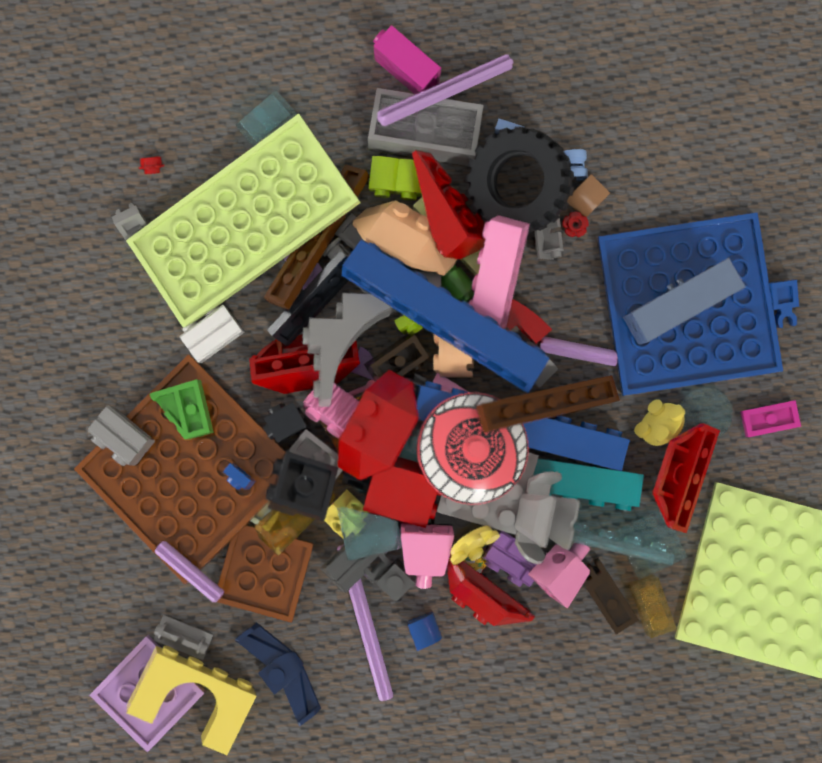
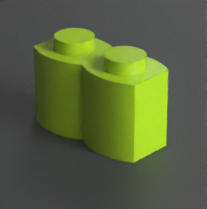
(394, 177)

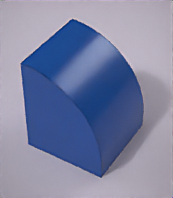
(424, 630)

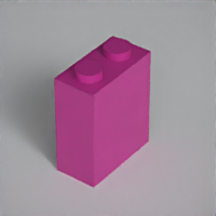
(405, 61)

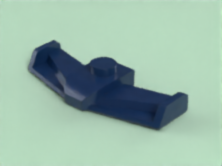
(282, 671)

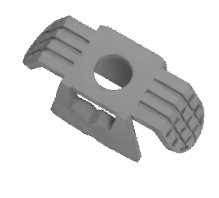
(544, 518)

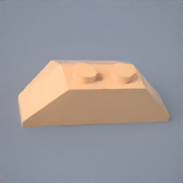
(403, 236)

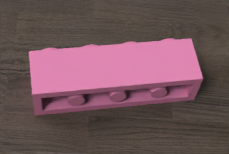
(499, 268)

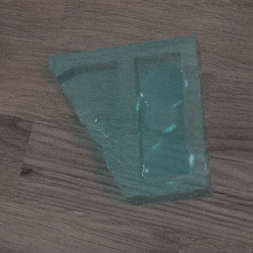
(367, 533)

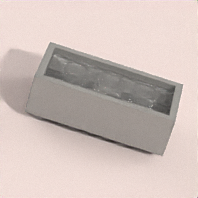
(443, 129)

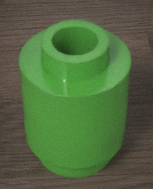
(457, 284)

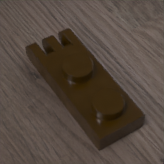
(609, 598)

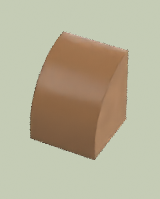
(588, 196)

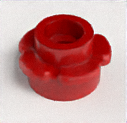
(151, 164)
(572, 231)

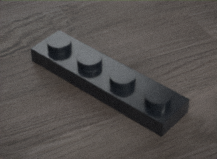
(310, 301)

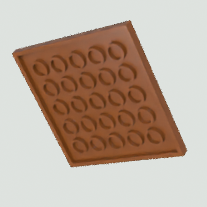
(180, 483)

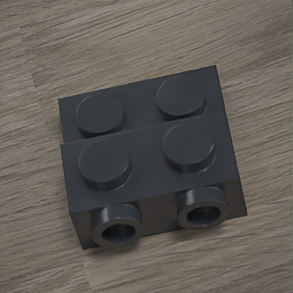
(301, 486)

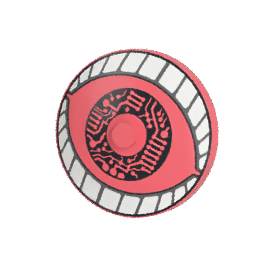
(464, 460)

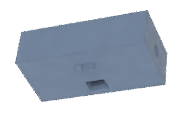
(683, 301)

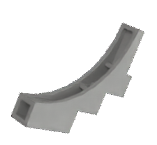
(332, 337)

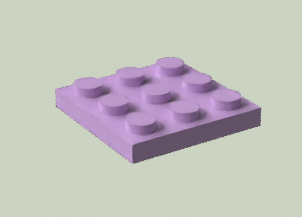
(119, 685)

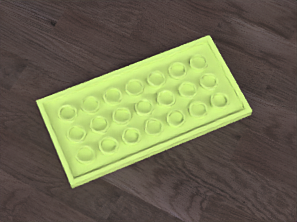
(242, 221)

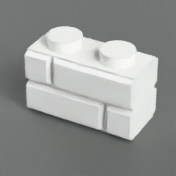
(211, 333)

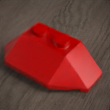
(292, 368)
(378, 427)
(684, 474)
(484, 597)

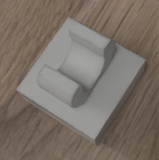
(129, 221)

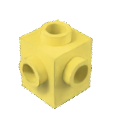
(345, 500)

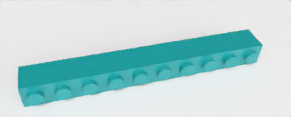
(587, 482)

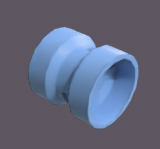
(577, 159)

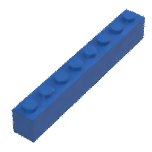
(444, 315)
(549, 435)

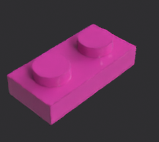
(770, 418)

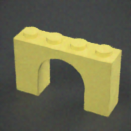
(168, 670)

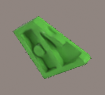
(186, 408)

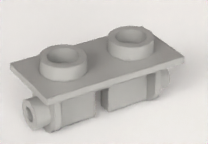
(549, 244)
(182, 637)

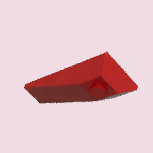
(450, 220)

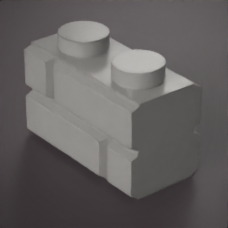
(121, 436)

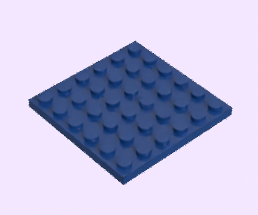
(715, 345)

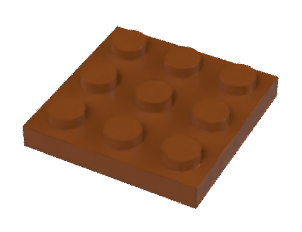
(260, 579)

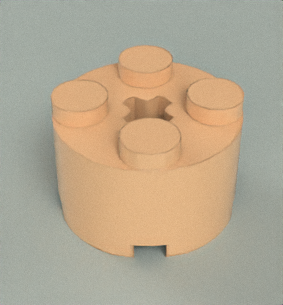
(451, 361)

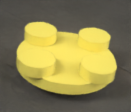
(661, 423)
(472, 544)

